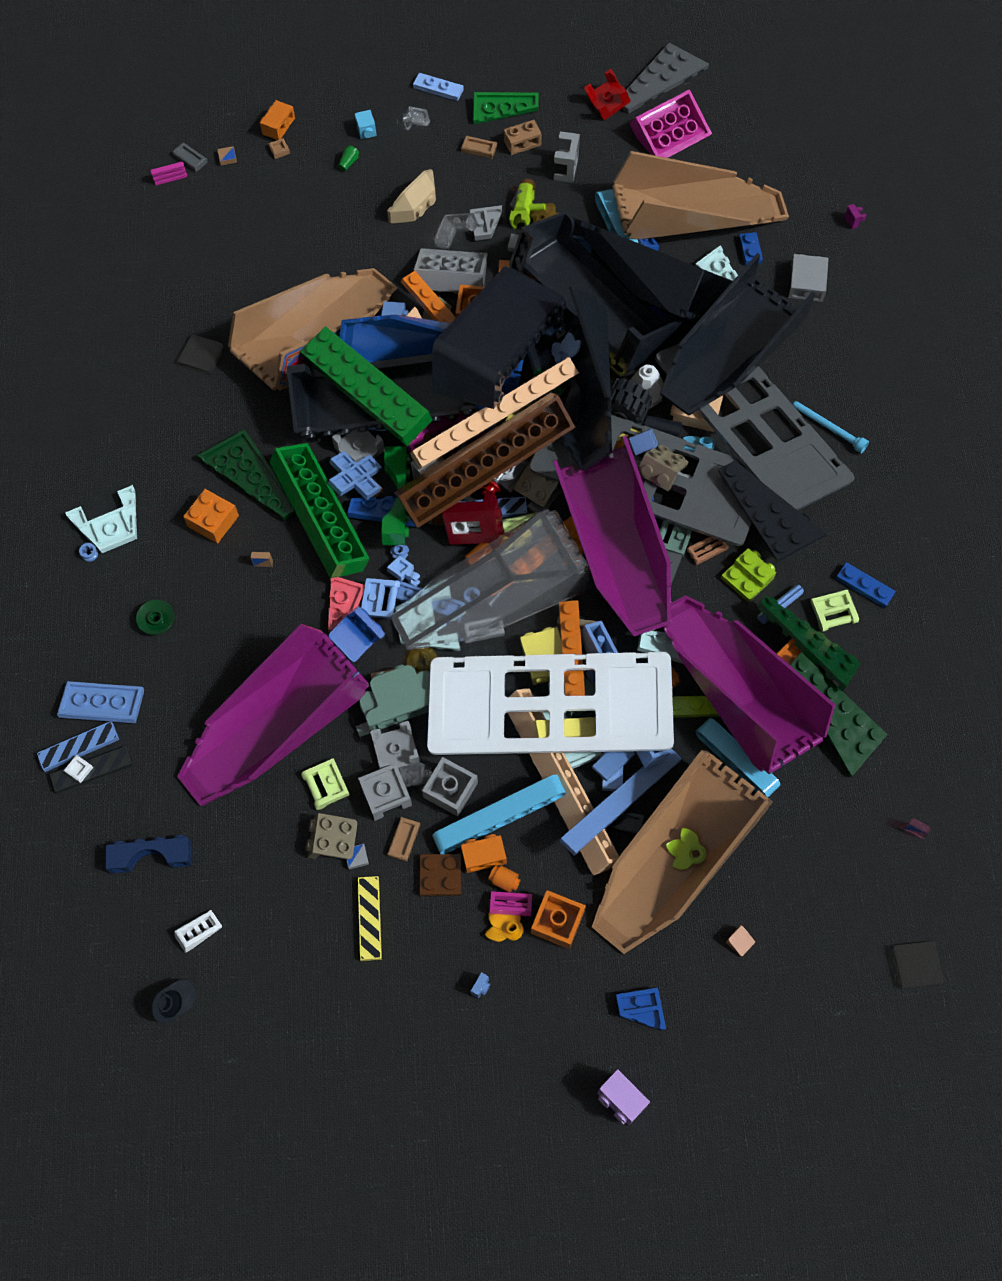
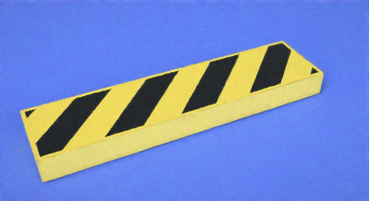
(369, 918)

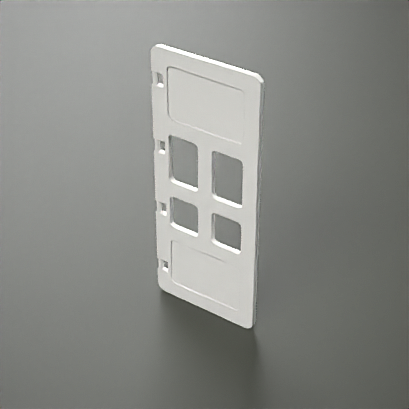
(629, 704)

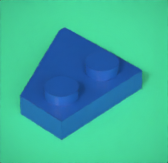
(642, 1007)

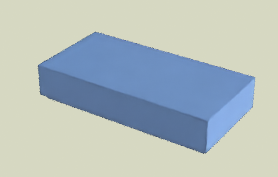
(611, 763)

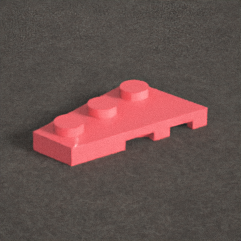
(344, 597)

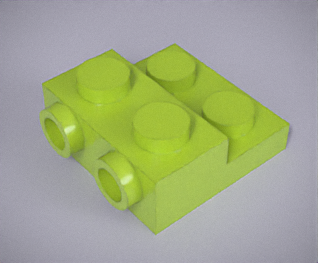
(749, 574)

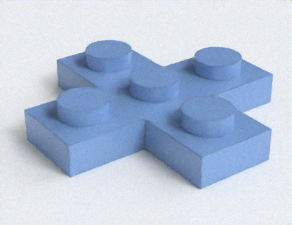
(354, 475)

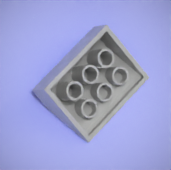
(449, 269)

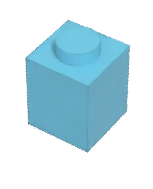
(365, 124)

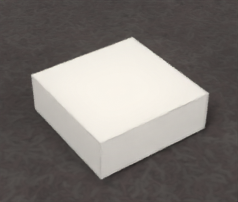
(78, 768)

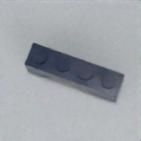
(123, 856)

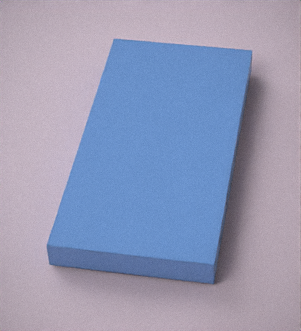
(101, 702)

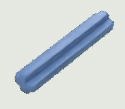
(784, 601)

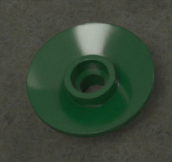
(149, 612)

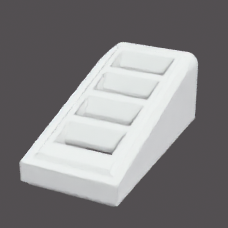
(194, 941)

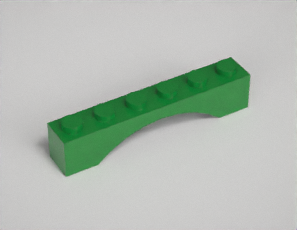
(394, 523)

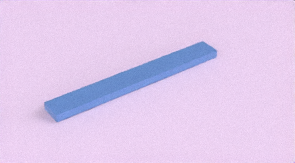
(616, 804)

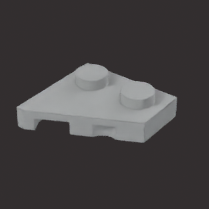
(486, 221)

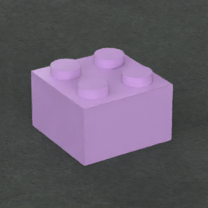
(622, 1098)

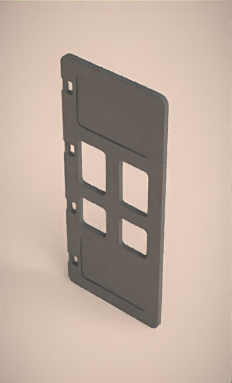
(795, 469)
(708, 500)

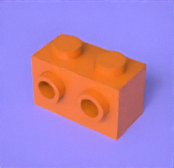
(277, 120)
(483, 853)

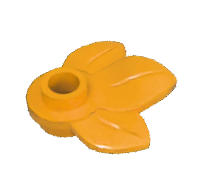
(501, 927)

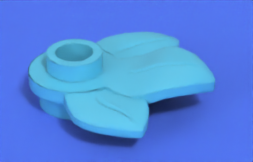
(704, 441)

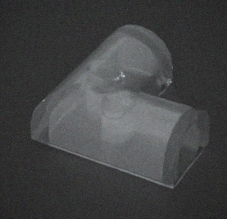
(451, 224)

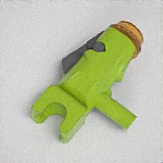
(523, 203)

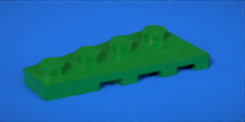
(499, 105)

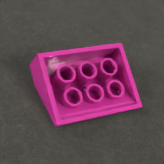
(671, 126)

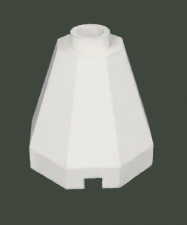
(651, 380)

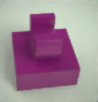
(853, 216)

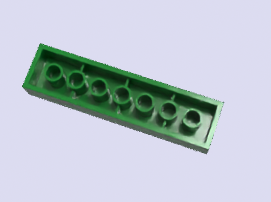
(366, 386)
(319, 510)

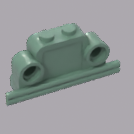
(394, 698)

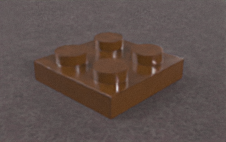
(440, 875)

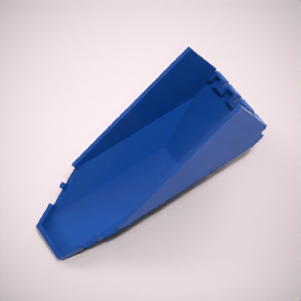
(401, 337)

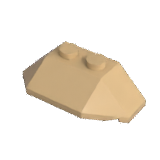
(414, 199)

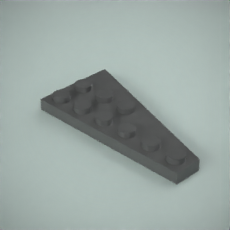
(663, 74)

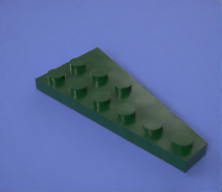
(247, 469)
(812, 643)
(851, 729)

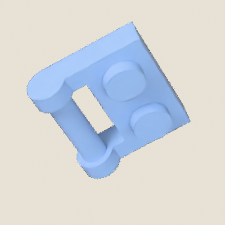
(374, 597)

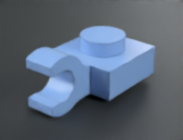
(403, 569)

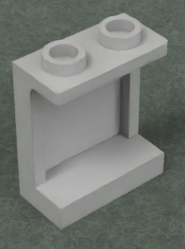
(808, 275)

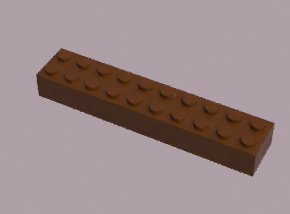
(484, 459)

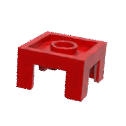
(609, 96)

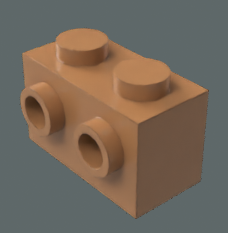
(522, 137)

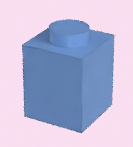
(643, 441)

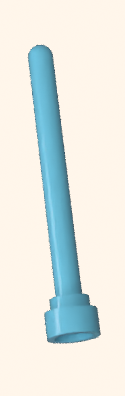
(858, 443)

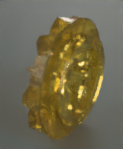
(413, 657)

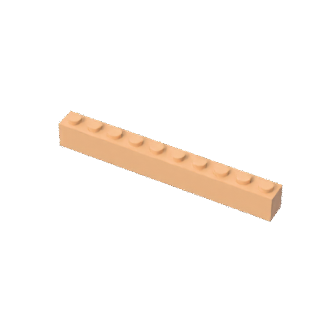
(488, 417)
(575, 805)

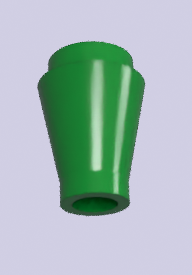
(348, 157)

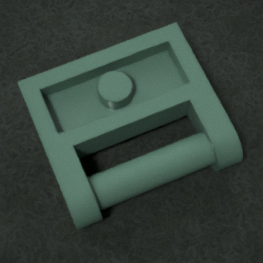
(678, 539)

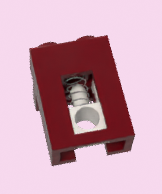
(479, 521)

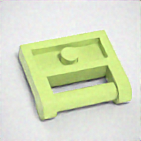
(511, 523)
(834, 604)
(331, 781)

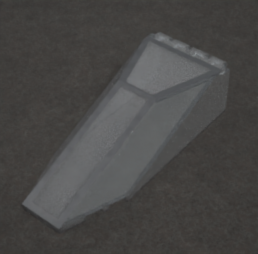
(496, 585)

